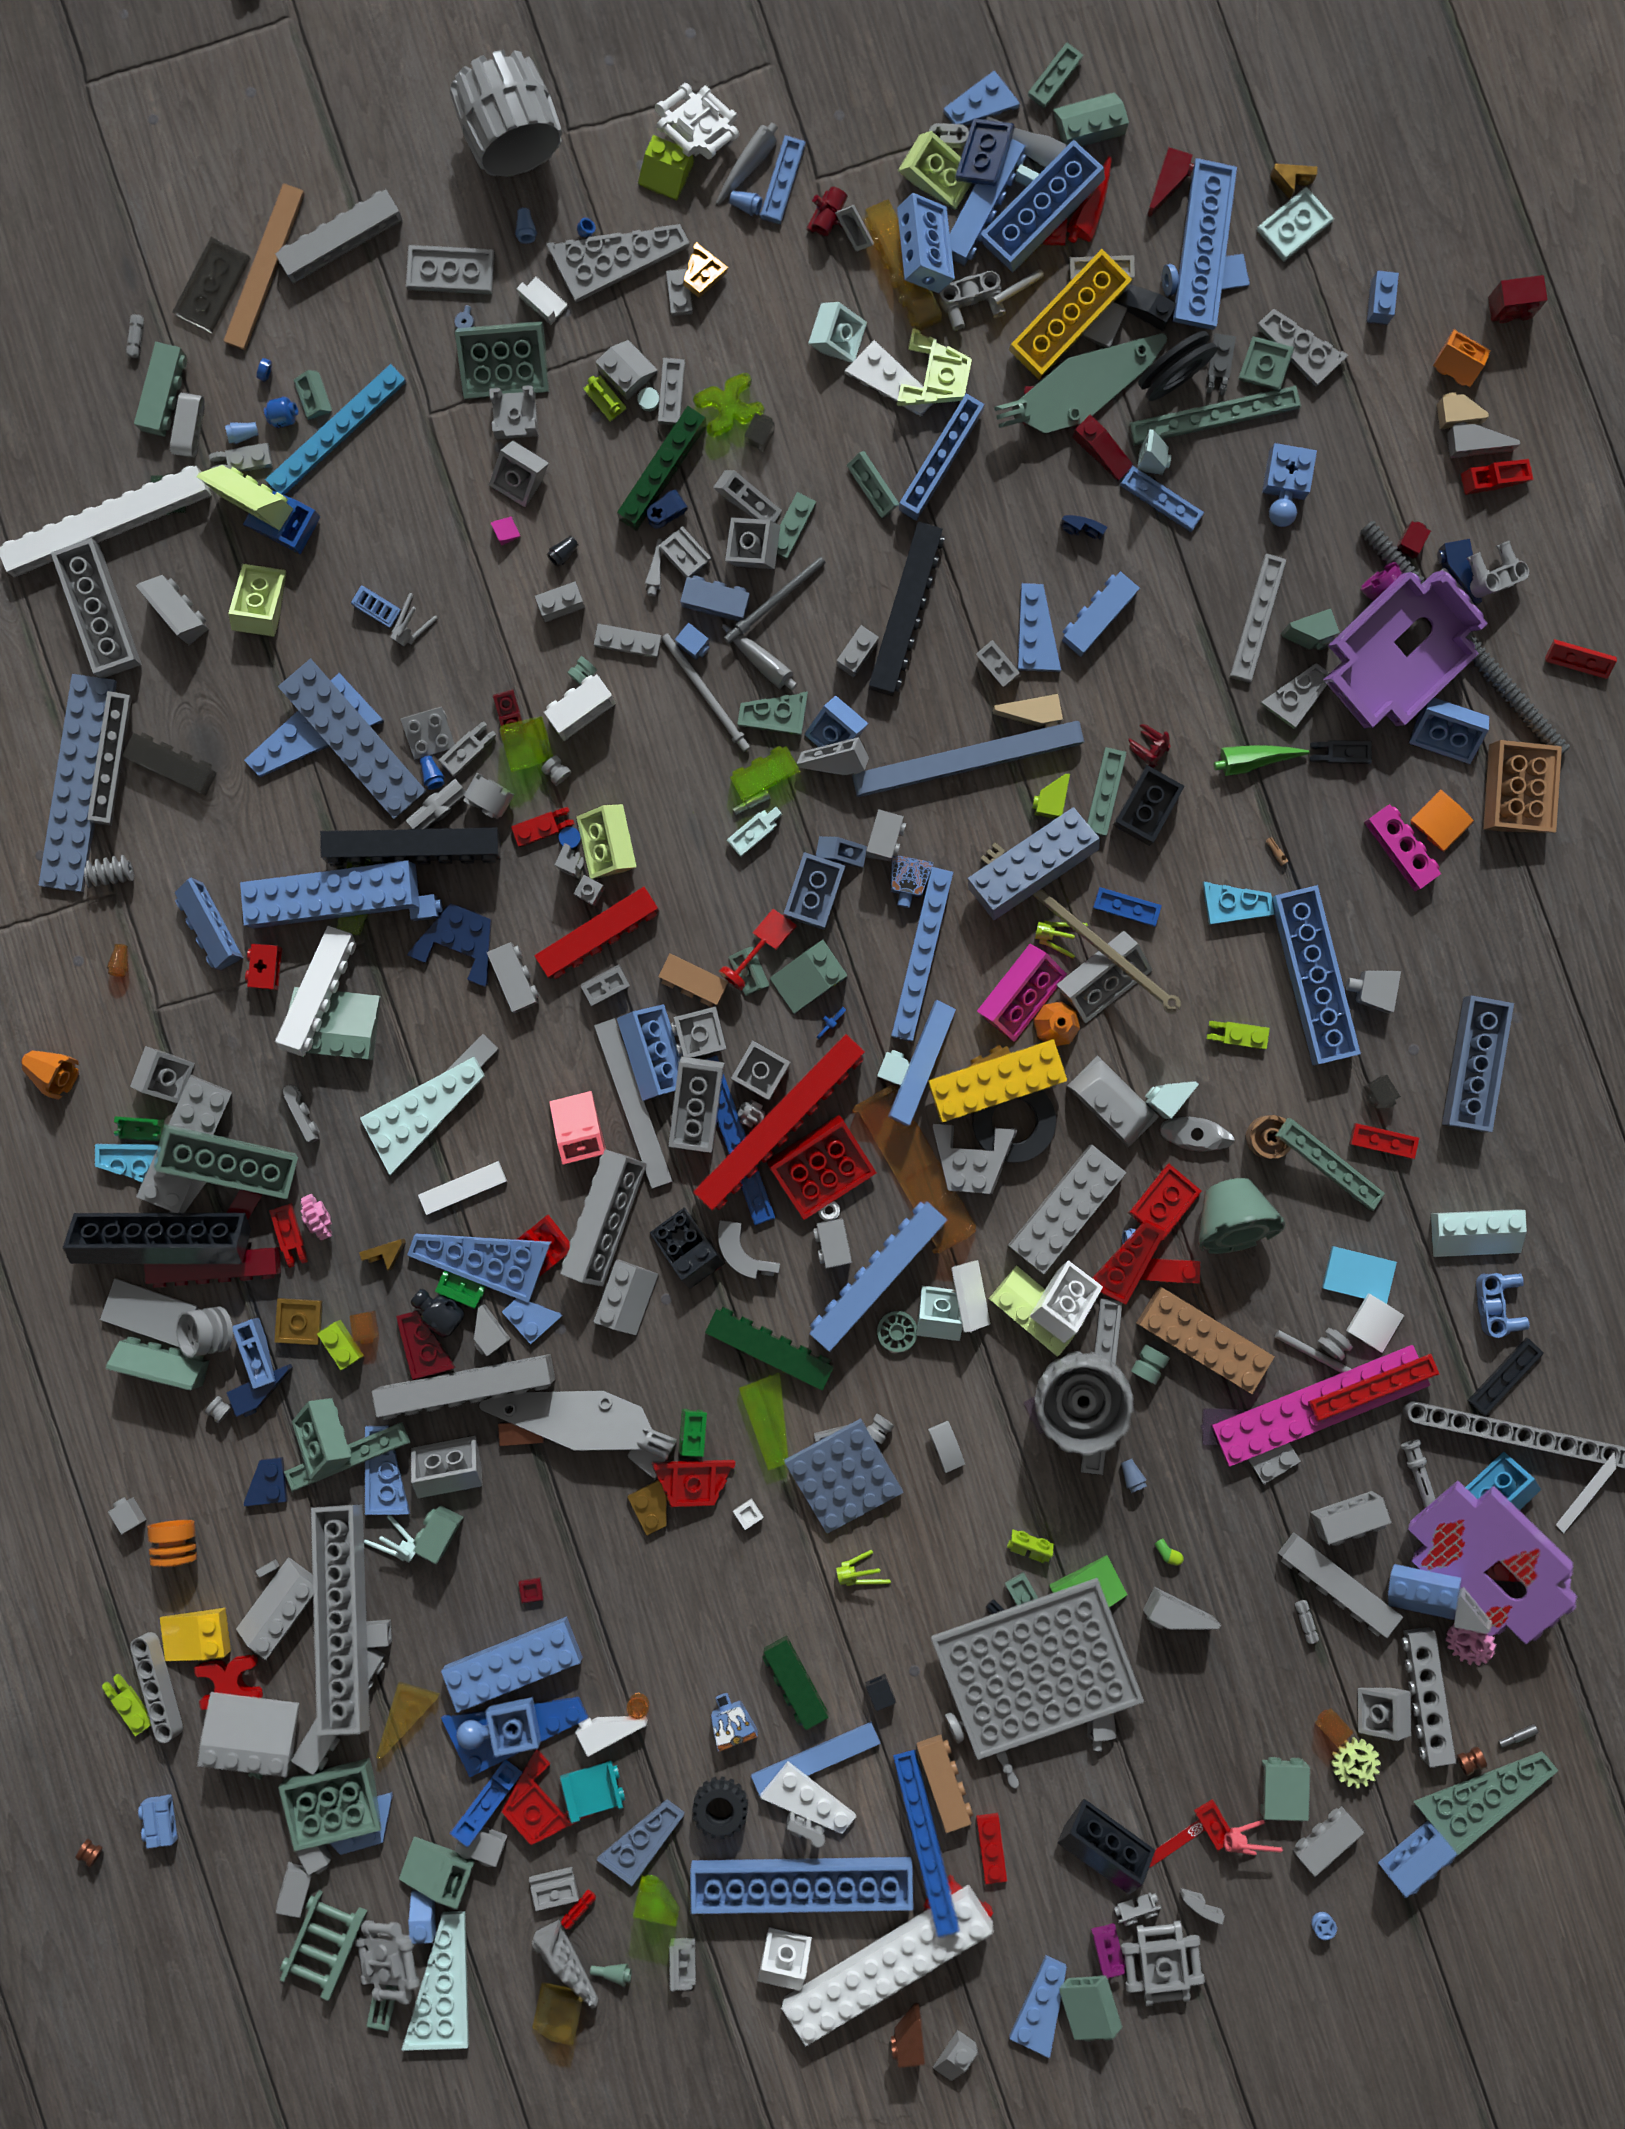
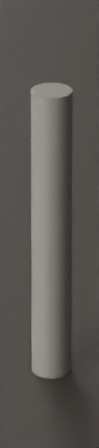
(1017, 287)

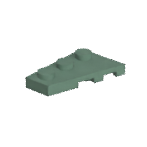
(776, 714)

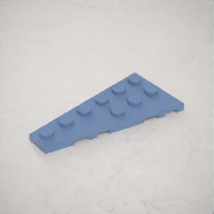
(299, 738)
(493, 1262)

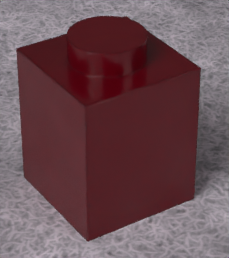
(1413, 539)

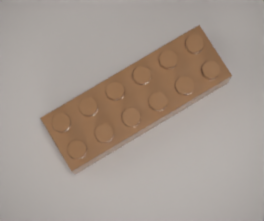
(1205, 1339)

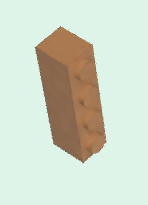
(943, 1782)

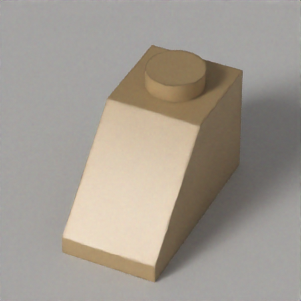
(1458, 409)

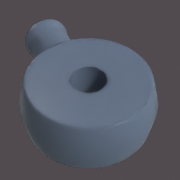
(464, 317)

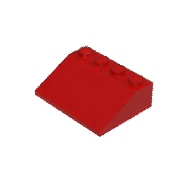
(821, 1167)

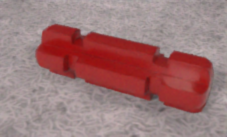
(578, 1909)

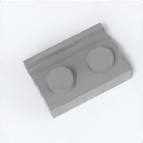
(684, 552)
(554, 1888)

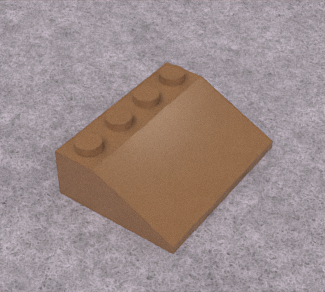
(1522, 787)

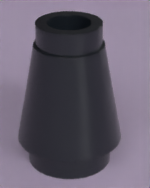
(562, 551)

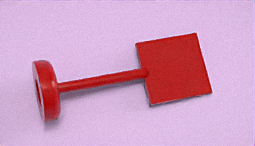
(771, 930)

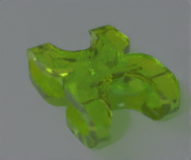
(728, 404)

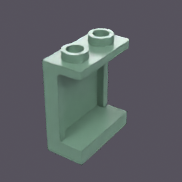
(1285, 1789)

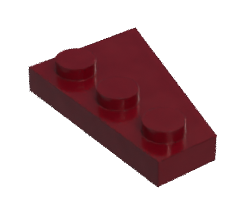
(422, 1347)

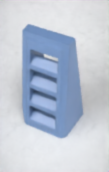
(359, 597)

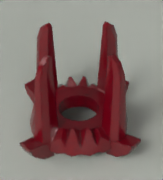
(1160, 741)

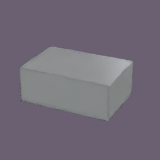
(267, 1568)

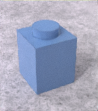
(693, 641)
(429, 908)

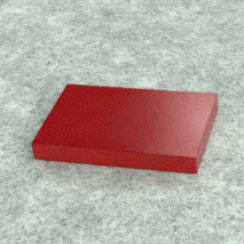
(1165, 1199)

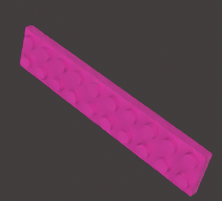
(1292, 1416)

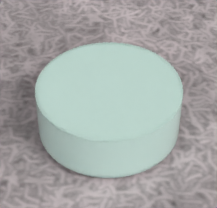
(648, 399)

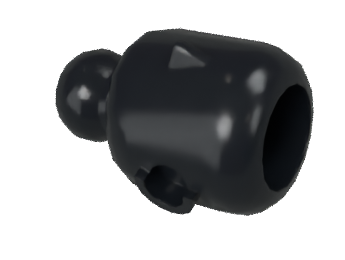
(439, 1313)

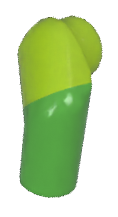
(1169, 1555)

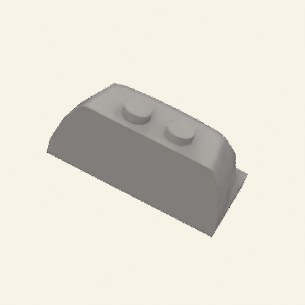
(1112, 1101)

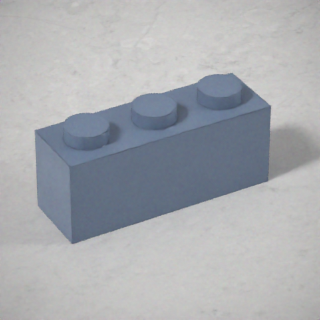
(715, 598)

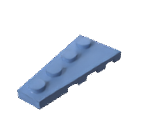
(384, 1483)

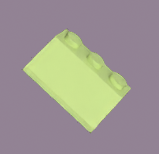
(606, 841)

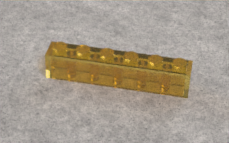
(918, 300)

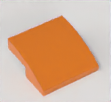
(1442, 820)

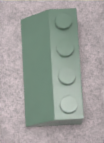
(158, 1364)

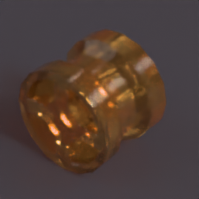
(637, 1711)

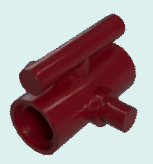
(825, 213)

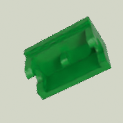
(139, 1128)
(460, 1289)
(692, 1433)

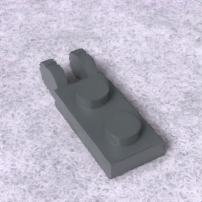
(1220, 364)

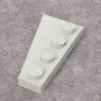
(882, 372)
(803, 1796)

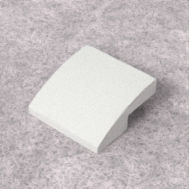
(1375, 1322)

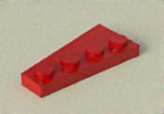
(1126, 1266)

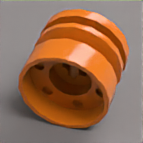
(172, 1547)

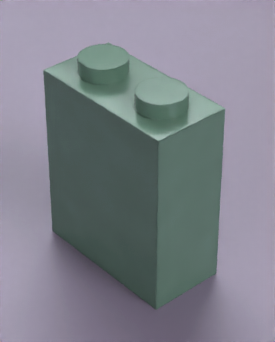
(1090, 2008)

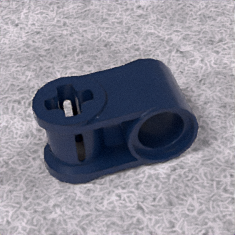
(669, 508)

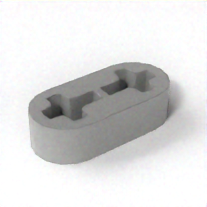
(949, 134)

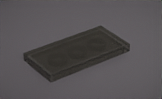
(211, 284)

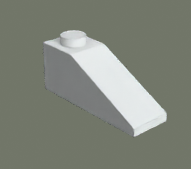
(604, 1731)

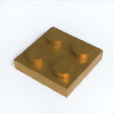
(298, 1321)

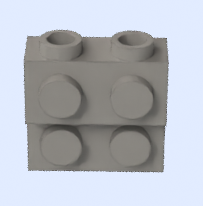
(698, 1033)

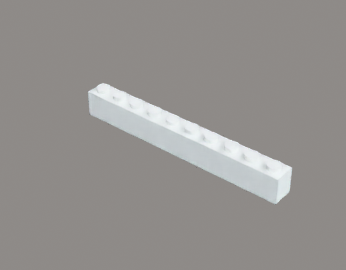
(105, 520)

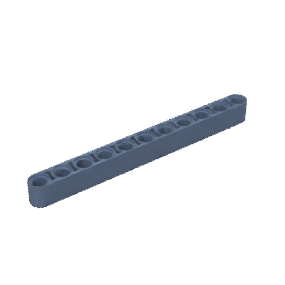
(968, 758)

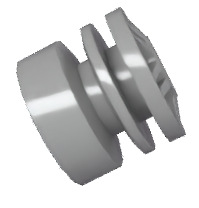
(204, 1331)

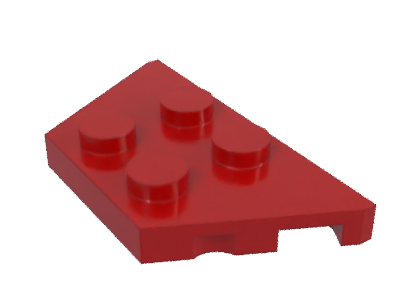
(692, 1481)

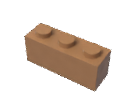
(693, 980)

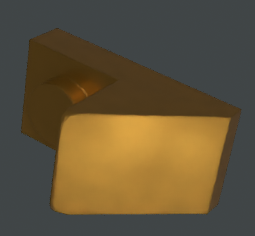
(1287, 175)
(389, 1251)

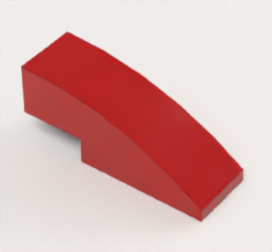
(1496, 476)

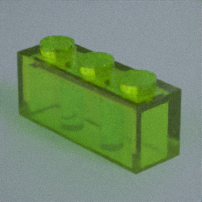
(764, 773)

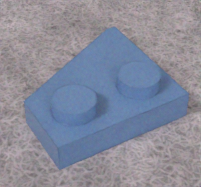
(530, 1318)

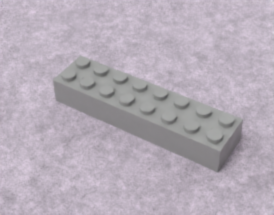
(463, 1385)

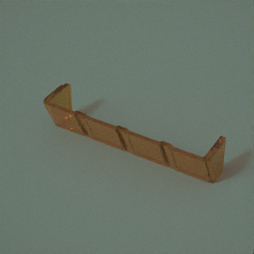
(916, 1167)

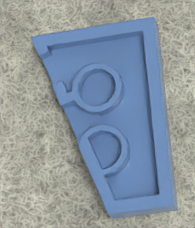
(982, 100)

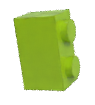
(340, 1344)

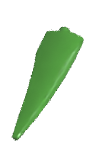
(1247, 758)

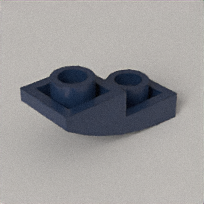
(1074, 525)

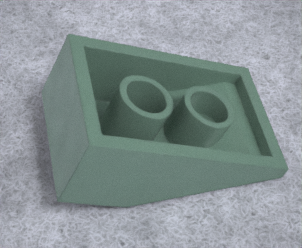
(808, 976)

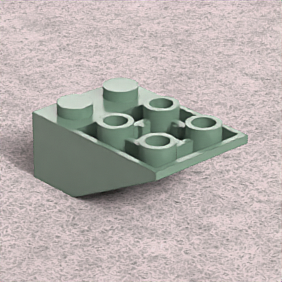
(436, 1872)

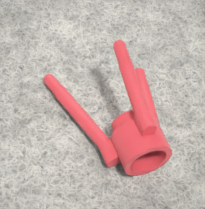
(1238, 1843)

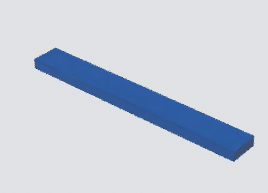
(733, 1135)
(926, 1844)

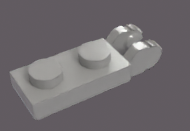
(245, 458)
(466, 749)
(300, 1112)

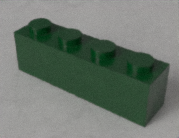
(796, 1683)

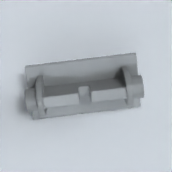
(1130, 1912)

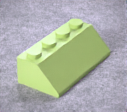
(248, 495)
(1018, 1298)

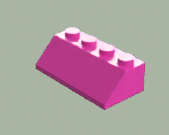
(1022, 992)

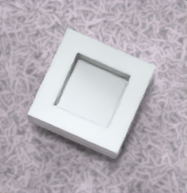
(748, 1514)

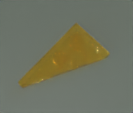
(407, 1707)

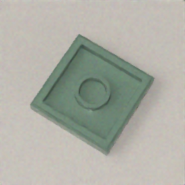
(1266, 363)

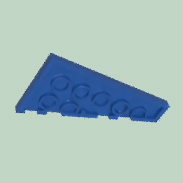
(551, 1717)

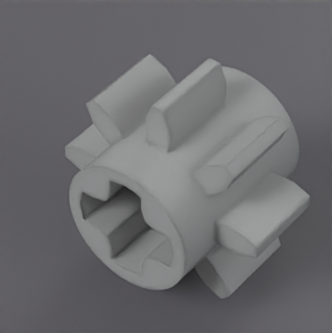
(751, 1113)

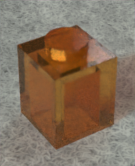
(364, 1327)
(1333, 1726)

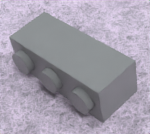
(513, 977)
(1327, 1840)

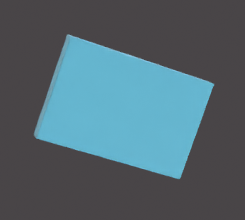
(1358, 1274)

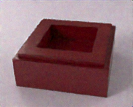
(531, 1590)

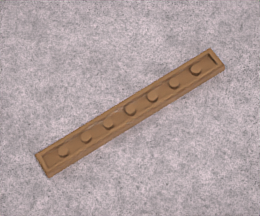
(264, 267)

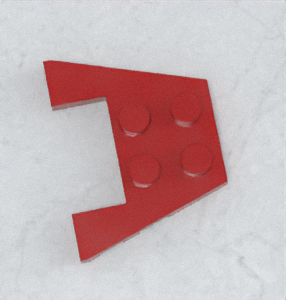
(531, 1808)

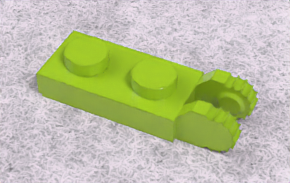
(1241, 1034)
(128, 1705)

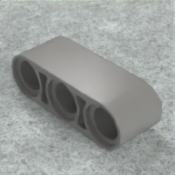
(187, 425)

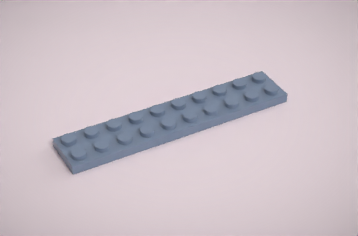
(68, 829)

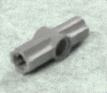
(437, 806)

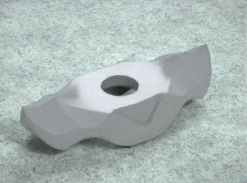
(1179, 1132)

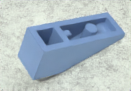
(254, 1351)

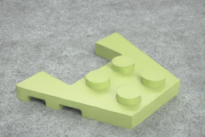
(945, 374)

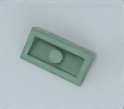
(312, 394)
(752, 974)

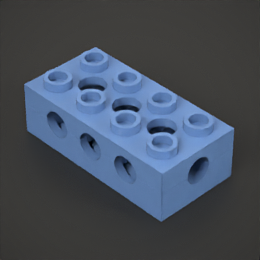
(925, 243)

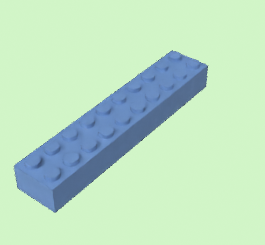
(801, 1885)

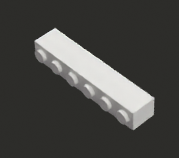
(316, 991)

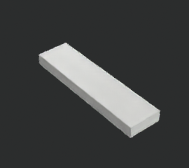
(462, 1188)

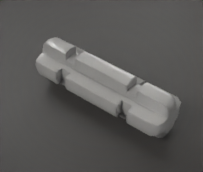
(134, 336)
(1307, 1621)

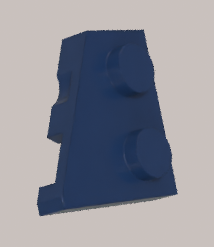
(268, 1483)

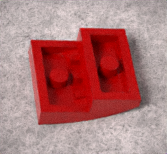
(548, 1231)

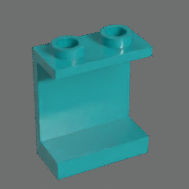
(592, 1790)

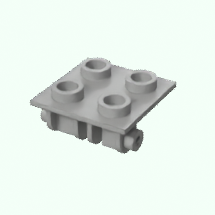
(428, 732)

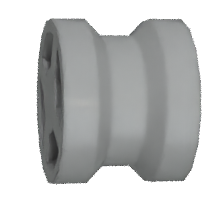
(218, 1409)

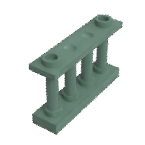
(335, 1962)

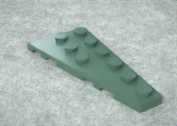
(1475, 1805)

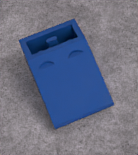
(294, 531)

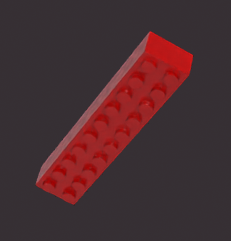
(779, 1122)

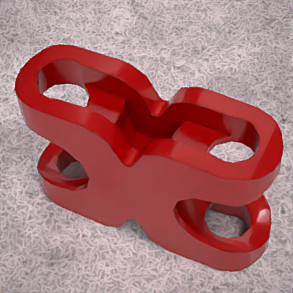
(228, 1677)

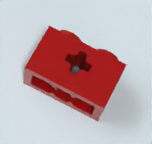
(268, 977)

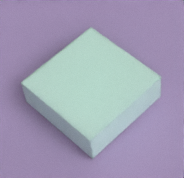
(1025, 175)

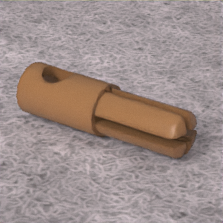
(1276, 851)

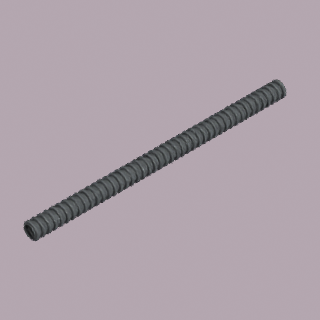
(1482, 660)

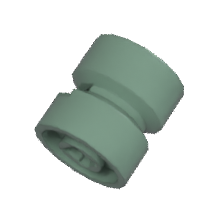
(1150, 1364)

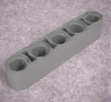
(159, 1677)

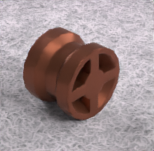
(89, 1853)

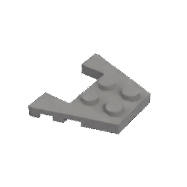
(972, 1169)

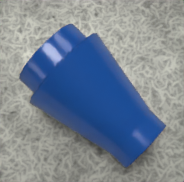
(432, 775)

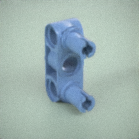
(1493, 1306)

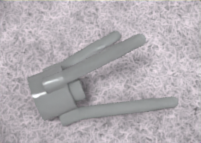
(401, 632)

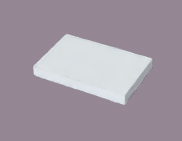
(971, 1296)

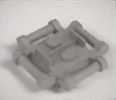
(387, 1961)
(1163, 1964)

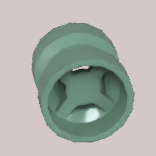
(581, 670)

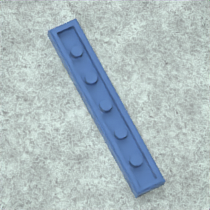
(922, 1063)
(822, 1754)

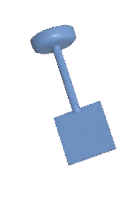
(1234, 275)

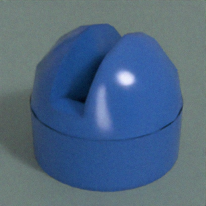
(585, 227)

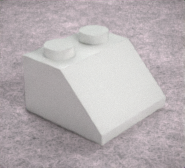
(784, 1959)

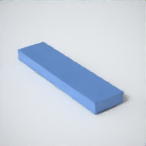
(782, 179)
(1161, 499)

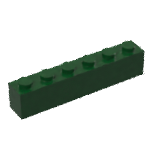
(662, 467)
(769, 1348)

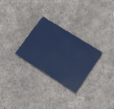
(985, 152)

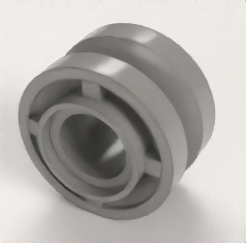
(1335, 1344)

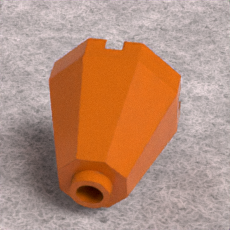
(1047, 1026)
(50, 1072)

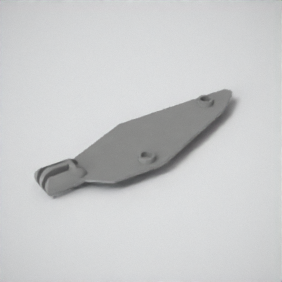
(581, 1420)

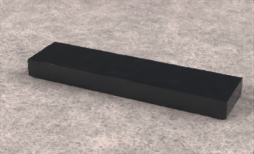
(1505, 1376)

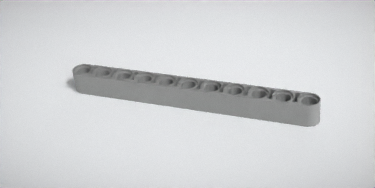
(1511, 1431)

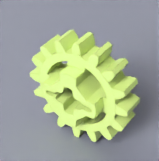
(1347, 1765)

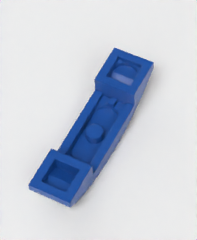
(486, 1803)

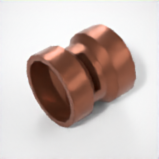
(1472, 1761)

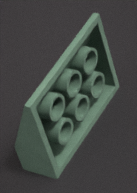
(502, 358)
(347, 1026)
(331, 1804)

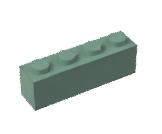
(160, 389)

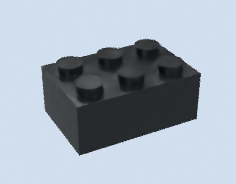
(1148, 805)

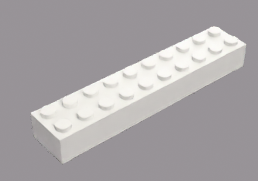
(883, 1968)

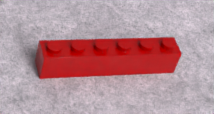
(596, 933)

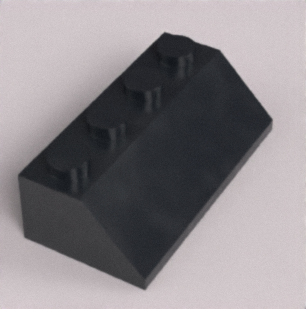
(1107, 1847)

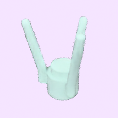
(403, 1551)

